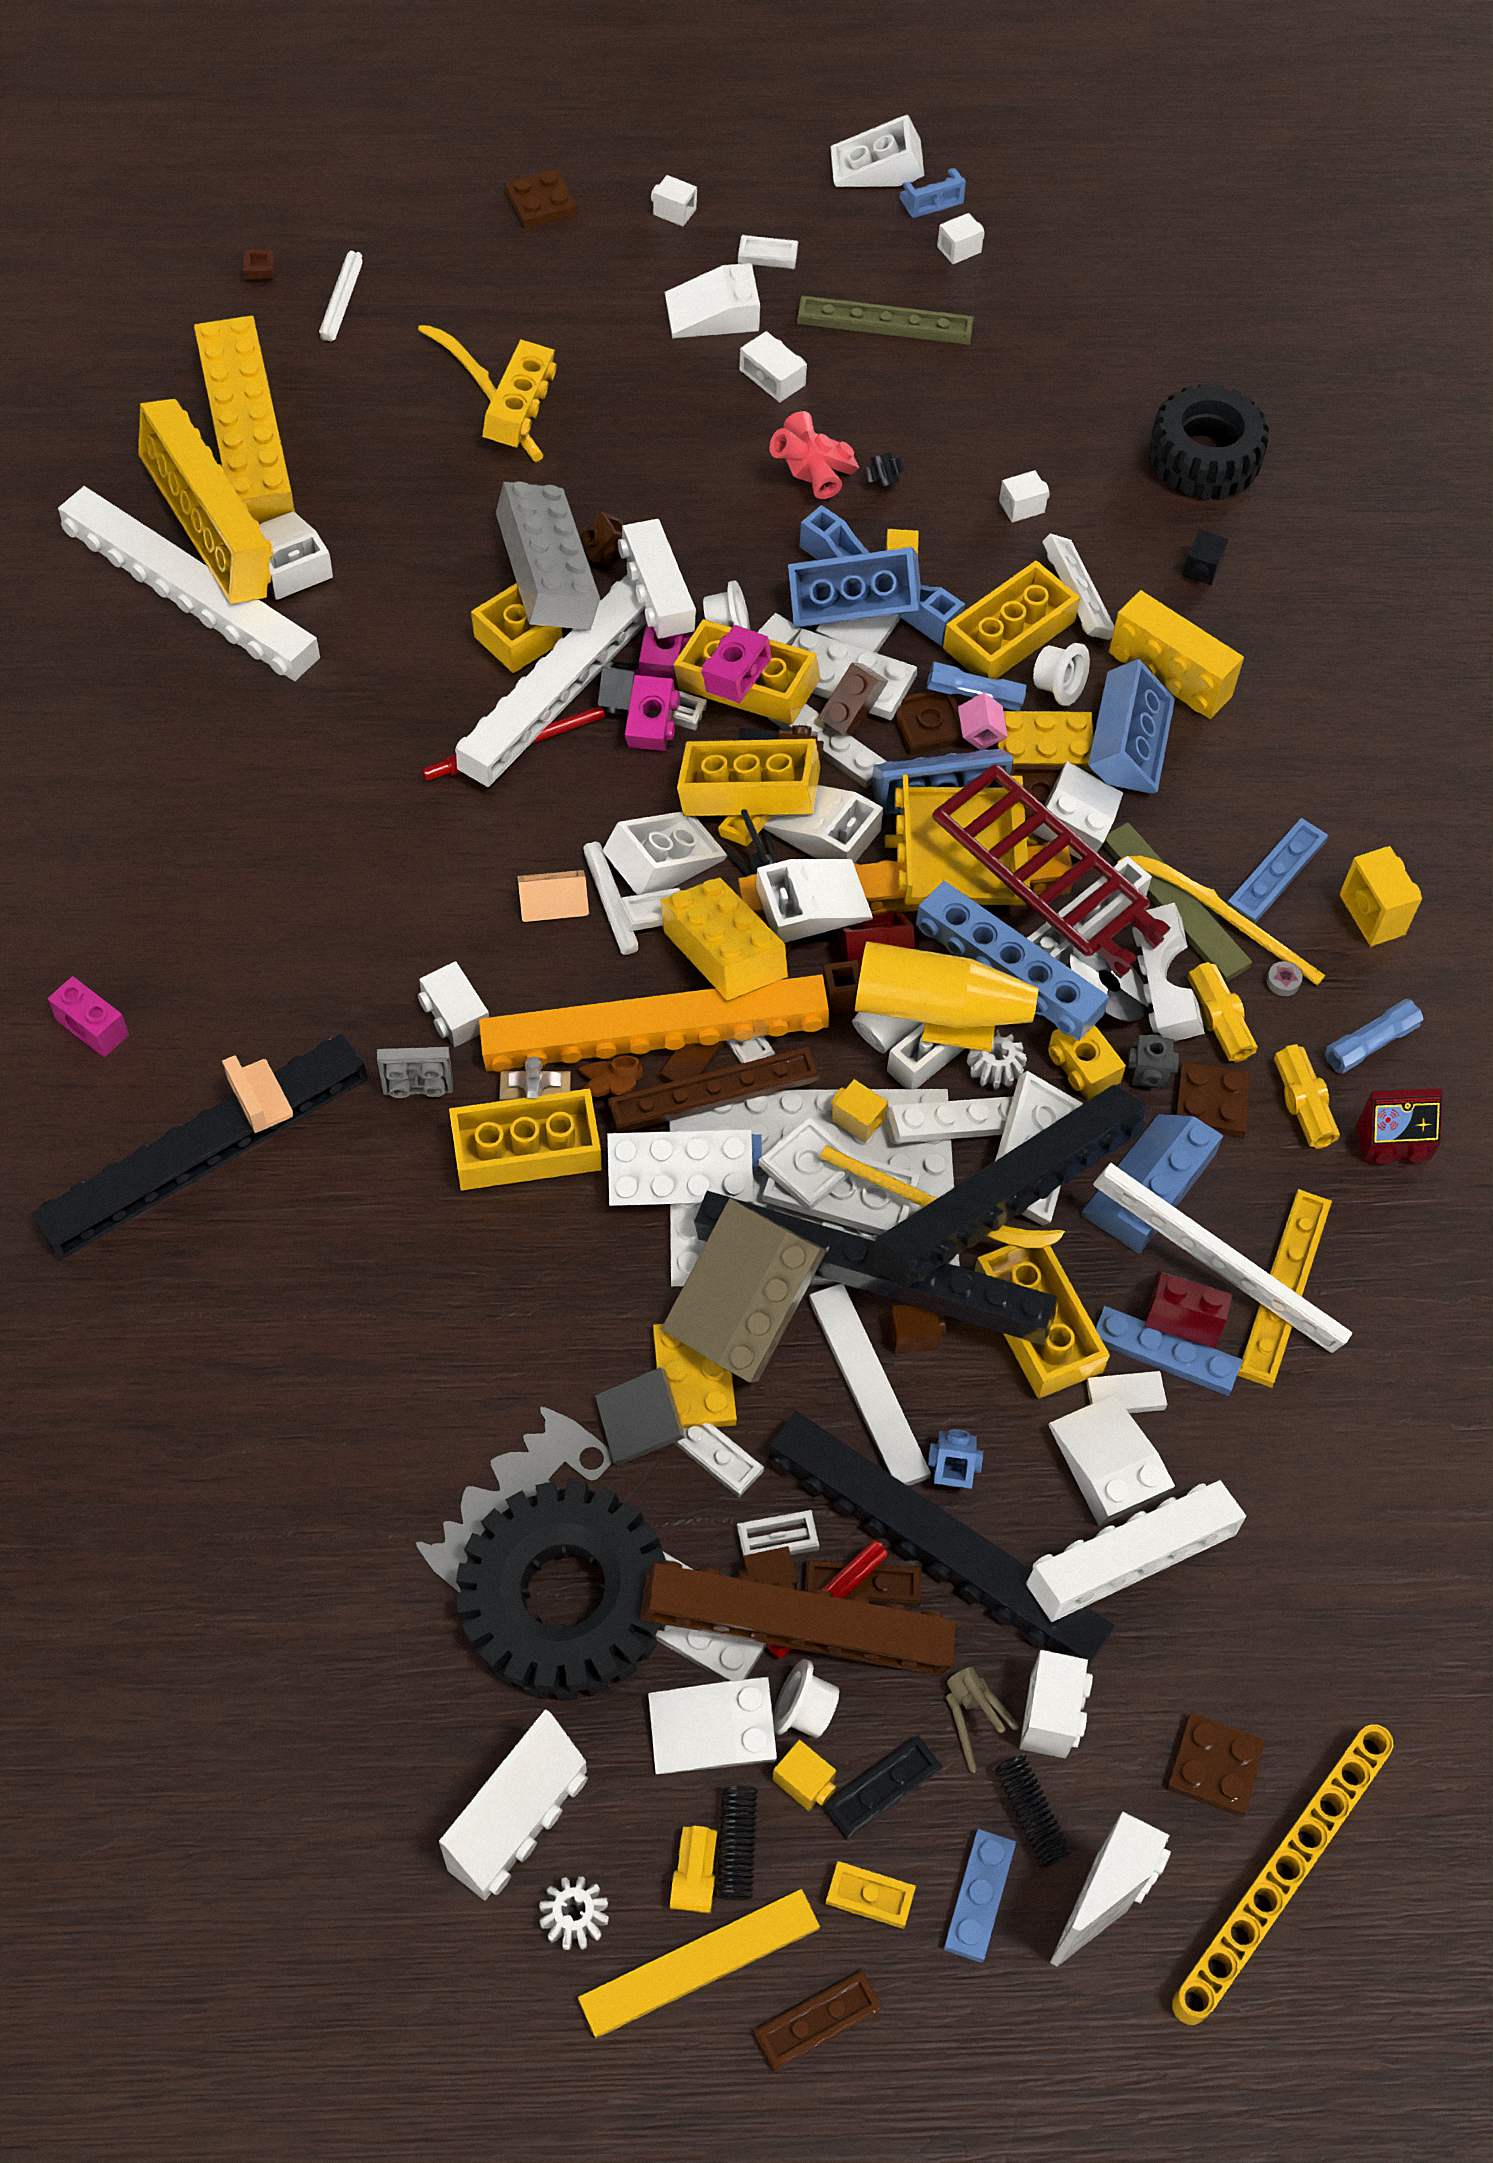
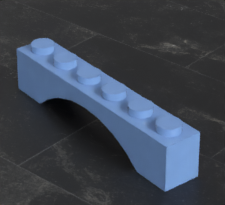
(829, 537)

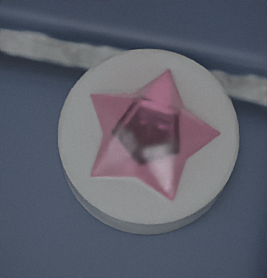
(1284, 978)

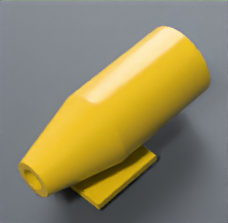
(948, 993)

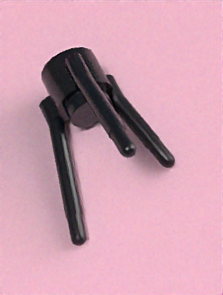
(761, 857)

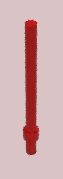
(449, 765)

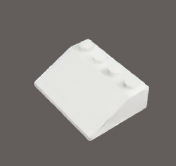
(514, 1808)
(1119, 1876)

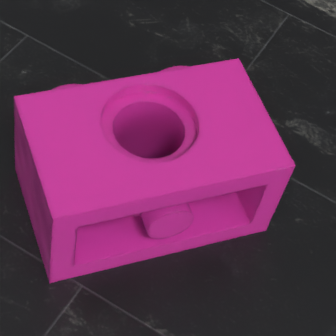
(660, 654)
(736, 663)
(646, 695)
(88, 1016)

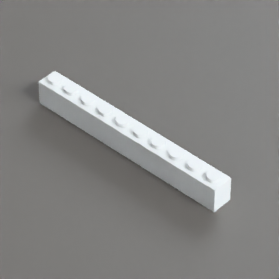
(187, 583)
(550, 686)
(916, 1060)

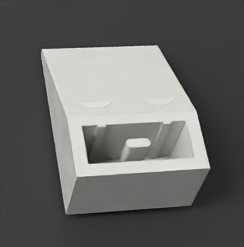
(297, 555)
(837, 829)
(811, 896)

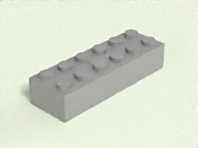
(547, 556)

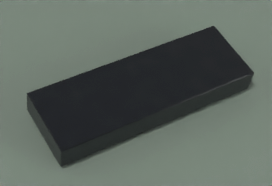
(882, 1787)

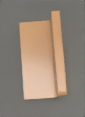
(553, 895)
(258, 1093)

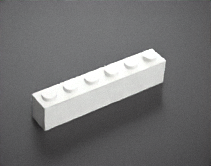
(1135, 1549)

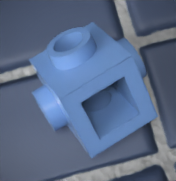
(955, 1458)

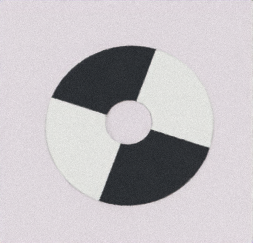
(1125, 1004)

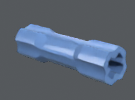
(952, 680)
(1354, 1047)

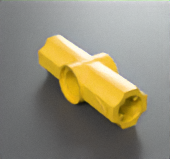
(1222, 1012)
(1306, 1096)

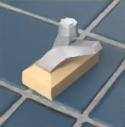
(533, 1082)

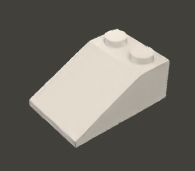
(879, 156)
(715, 303)
(1083, 805)
(661, 851)
(1111, 1459)
(712, 1726)

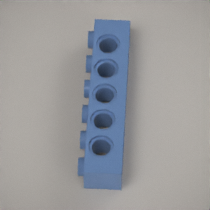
(1003, 944)

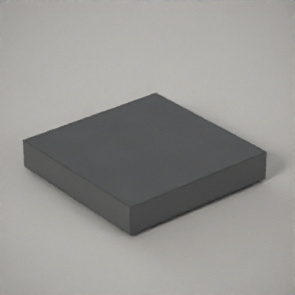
(639, 1416)

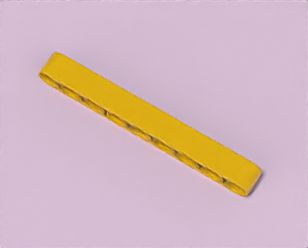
(1272, 1885)

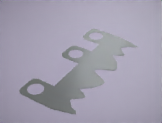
(515, 1472)

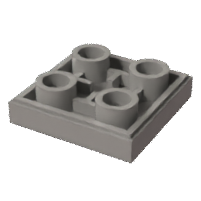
(415, 1071)

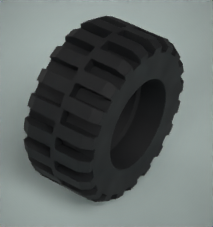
(1213, 414)

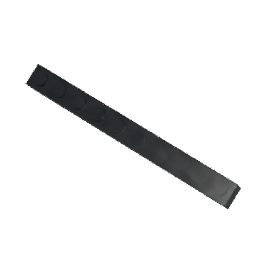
(191, 1151)
(1007, 1187)
(946, 1289)
(931, 1536)

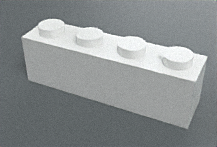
(657, 578)

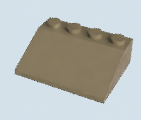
(743, 1291)

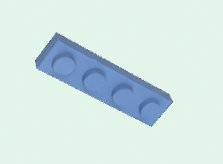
(1277, 870)
(1168, 1352)

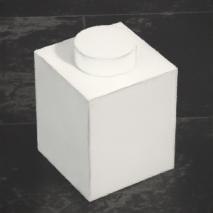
(674, 200)
(960, 238)
(1024, 496)

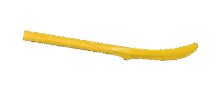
(479, 374)
(1211, 900)
(1012, 1236)

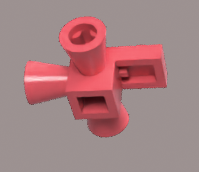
(812, 455)

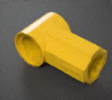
(694, 1880)

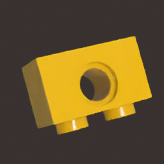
(1087, 1076)

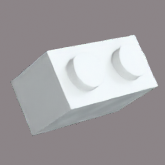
(773, 366)
(453, 1004)

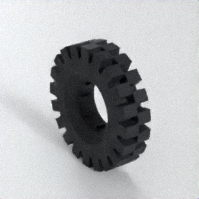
(516, 1547)

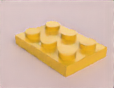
(1048, 738)
(698, 1385)

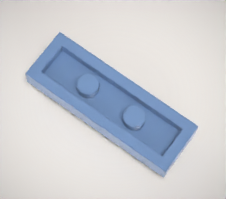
(979, 1896)

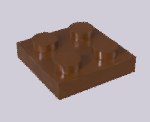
(541, 198)
(1214, 1097)
(1216, 1764)

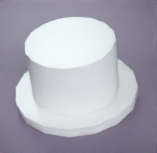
(727, 607)
(1062, 671)
(805, 1702)

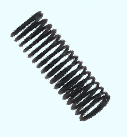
(1038, 1807)
(728, 1888)

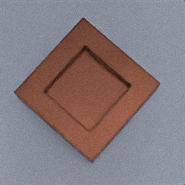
(258, 264)

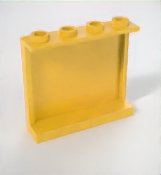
(935, 856)

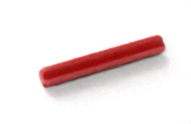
(847, 1579)

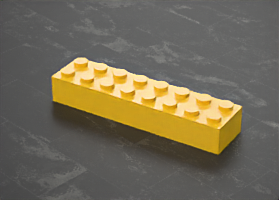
(244, 416)
(204, 501)

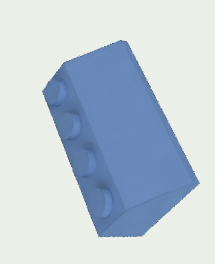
(855, 587)
(1132, 729)
(940, 771)
(1166, 1162)

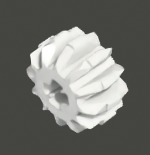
(1001, 1064)
(564, 1924)

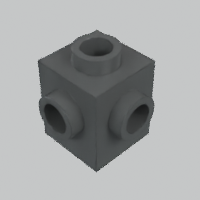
(1152, 1061)

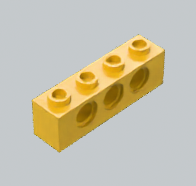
(519, 393)

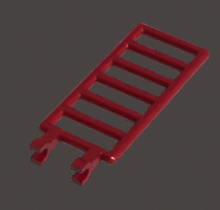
(1102, 942)

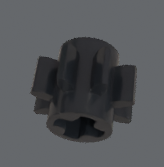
(884, 469)

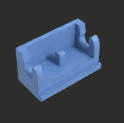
(934, 196)

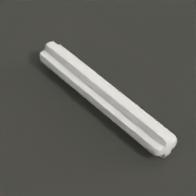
(341, 296)
(609, 896)

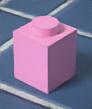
(982, 721)

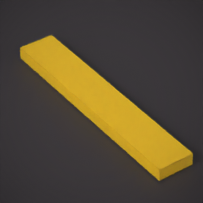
(1290, 1267)
(698, 1963)

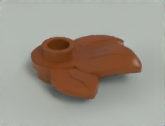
(613, 1077)

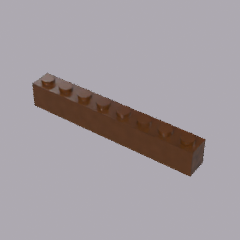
(798, 1618)

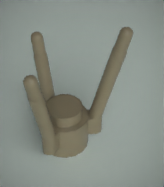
(972, 1691)

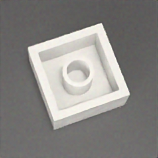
(1055, 1704)

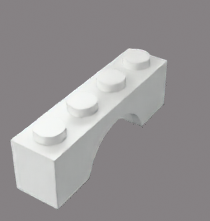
(1175, 1008)

